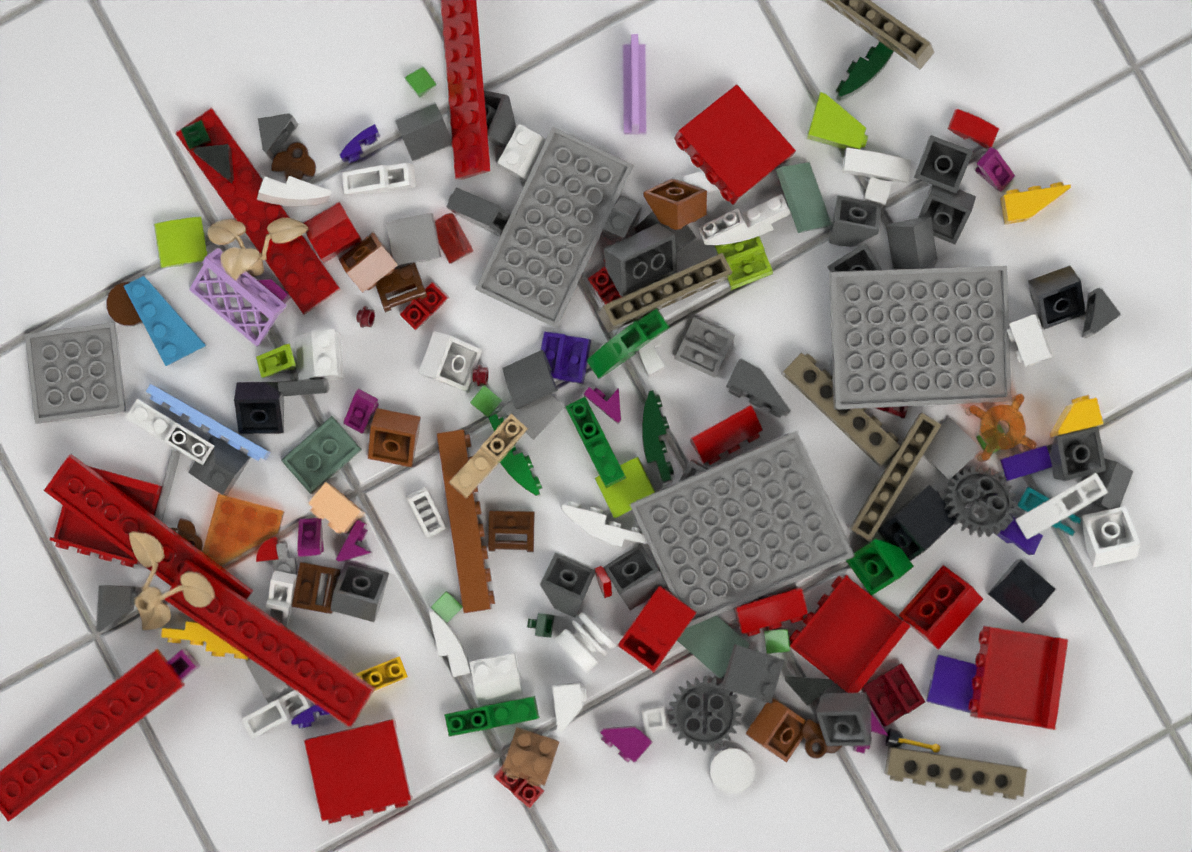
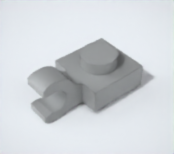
(284, 563)

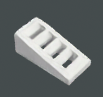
(416, 495)

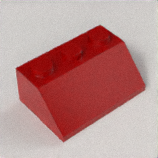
(727, 435)
(941, 607)
(771, 611)

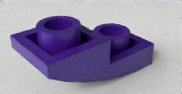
(353, 149)
(1026, 463)
(1014, 535)
(309, 715)

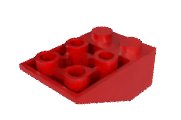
(656, 628)

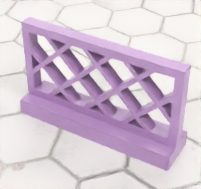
(634, 87)
(244, 286)

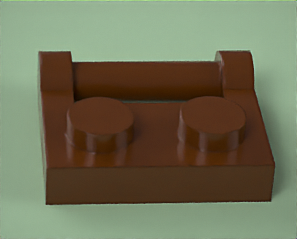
(398, 282)
(511, 523)
(308, 587)

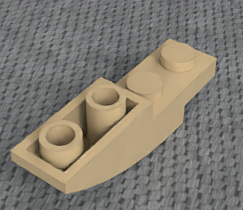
(488, 456)

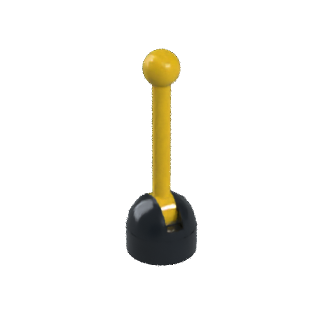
(895, 738)

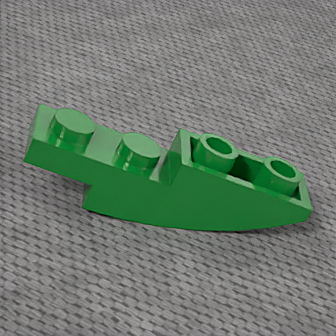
(627, 343)
(595, 442)
(517, 465)
(492, 716)

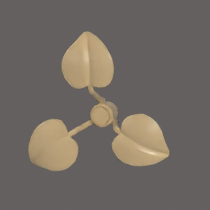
(236, 260)
(151, 609)

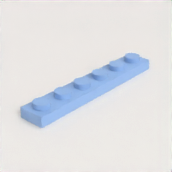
(216, 428)

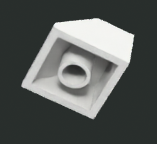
(521, 153)
(1030, 340)
(450, 361)
(1110, 536)
(496, 679)
(568, 702)

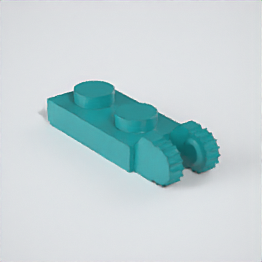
(1032, 499)

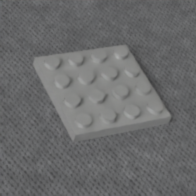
(75, 373)

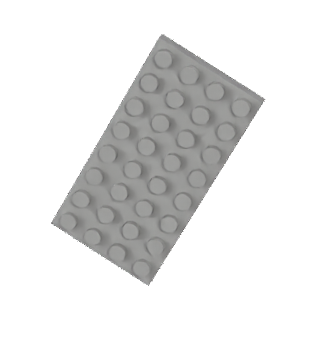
(554, 227)

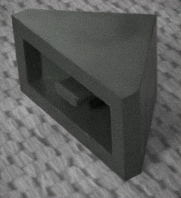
(219, 158)
(808, 688)

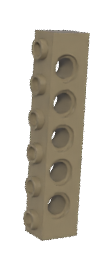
(885, 29)
(665, 292)
(878, 453)
(894, 477)
(1014, 775)

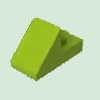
(276, 361)

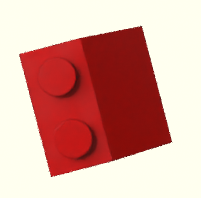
(332, 232)

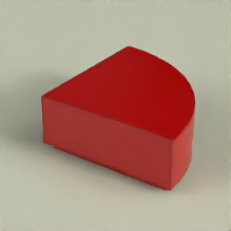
(268, 550)
(603, 581)

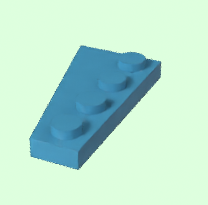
(164, 325)

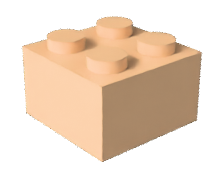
(336, 508)

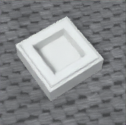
(877, 191)
(654, 719)

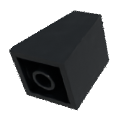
(918, 523)

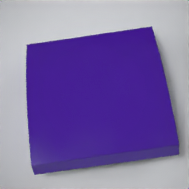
(566, 356)
(951, 683)

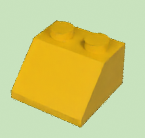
(1077, 416)

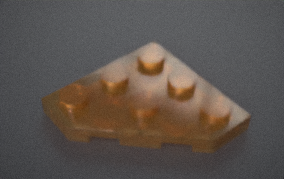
(239, 528)

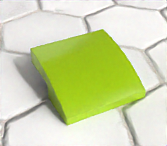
(180, 242)
(746, 261)
(628, 490)

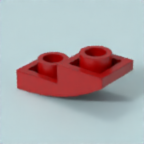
(974, 128)
(604, 286)
(422, 309)
(520, 788)

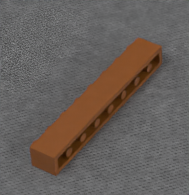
(465, 525)

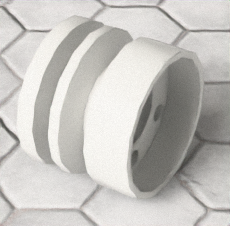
(585, 642)

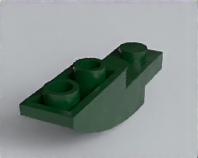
(864, 71)
(652, 428)

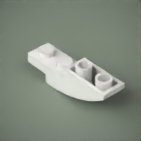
(739, 227)
(170, 431)
(1061, 506)
(594, 524)

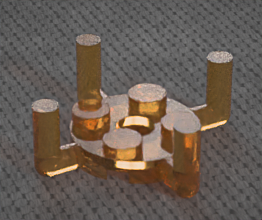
(992, 436)

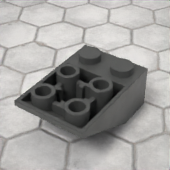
(753, 384)

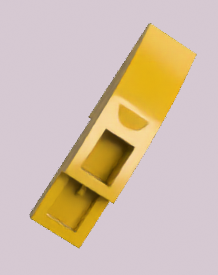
(198, 635)

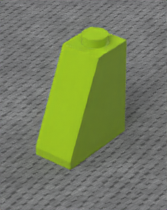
(836, 126)

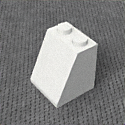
(319, 355)

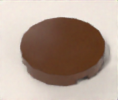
(121, 307)

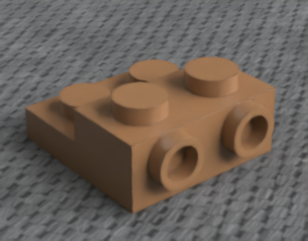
(530, 757)

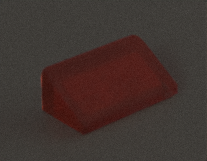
(452, 238)

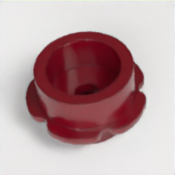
(365, 317)
(481, 375)

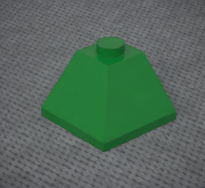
(879, 565)

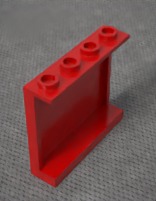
(734, 144)
(77, 533)
(848, 635)
(1018, 677)
(358, 771)

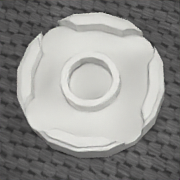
(732, 770)

